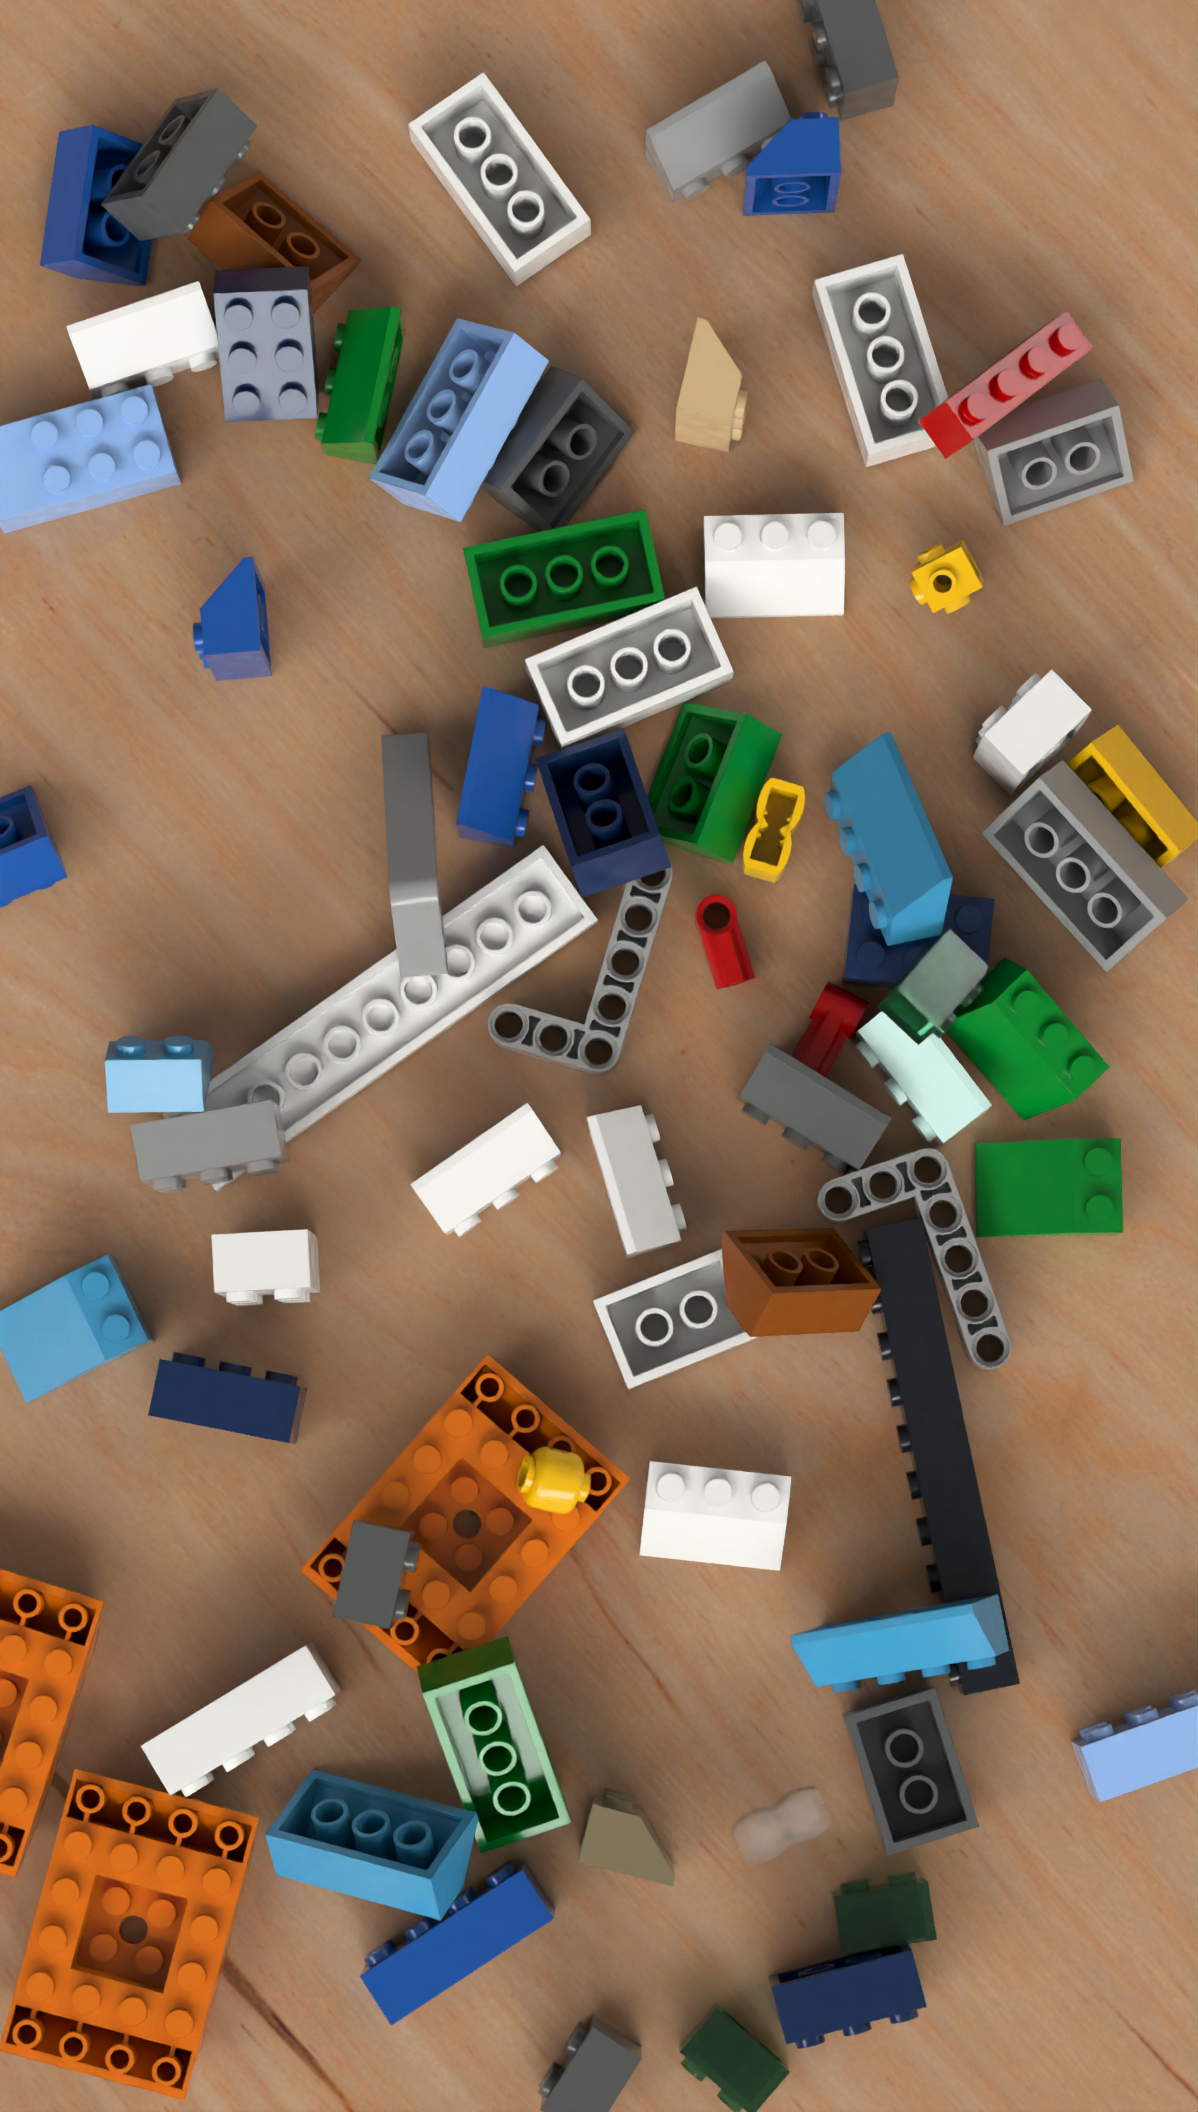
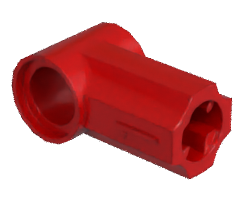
(724, 946)
(832, 1022)

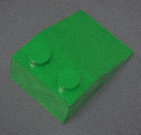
(1049, 1188)

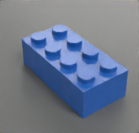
(465, 1939)

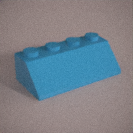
(890, 843)
(903, 1642)
(373, 1844)

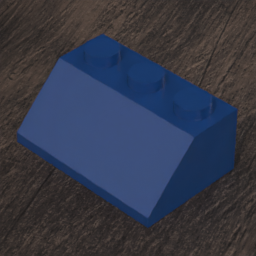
(796, 169)
(79, 231)
(235, 626)
(500, 769)
(26, 847)

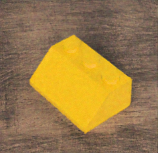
(1136, 795)

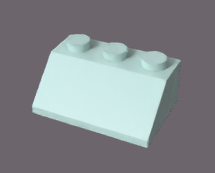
(923, 1077)

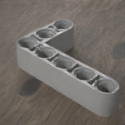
(413, 855)
(608, 984)
(938, 1239)

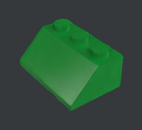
(361, 384)
(711, 779)
(1025, 1043)

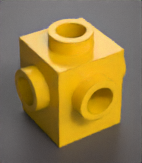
(957, 565)

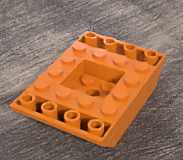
(471, 1462)
(43, 1666)
(116, 2003)

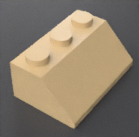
(710, 397)

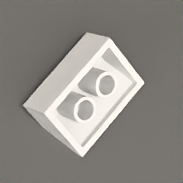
(146, 341)
(774, 565)
(488, 1171)
(636, 1180)
(715, 1515)

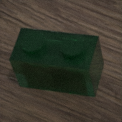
(934, 987)
(883, 1913)
(732, 2060)

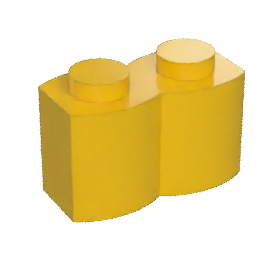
(776, 820)

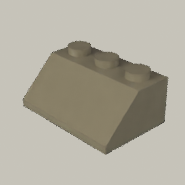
(623, 1839)

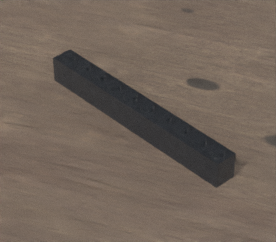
(934, 1432)

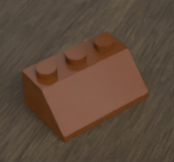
(264, 228)
(795, 1282)

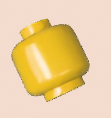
(553, 1480)

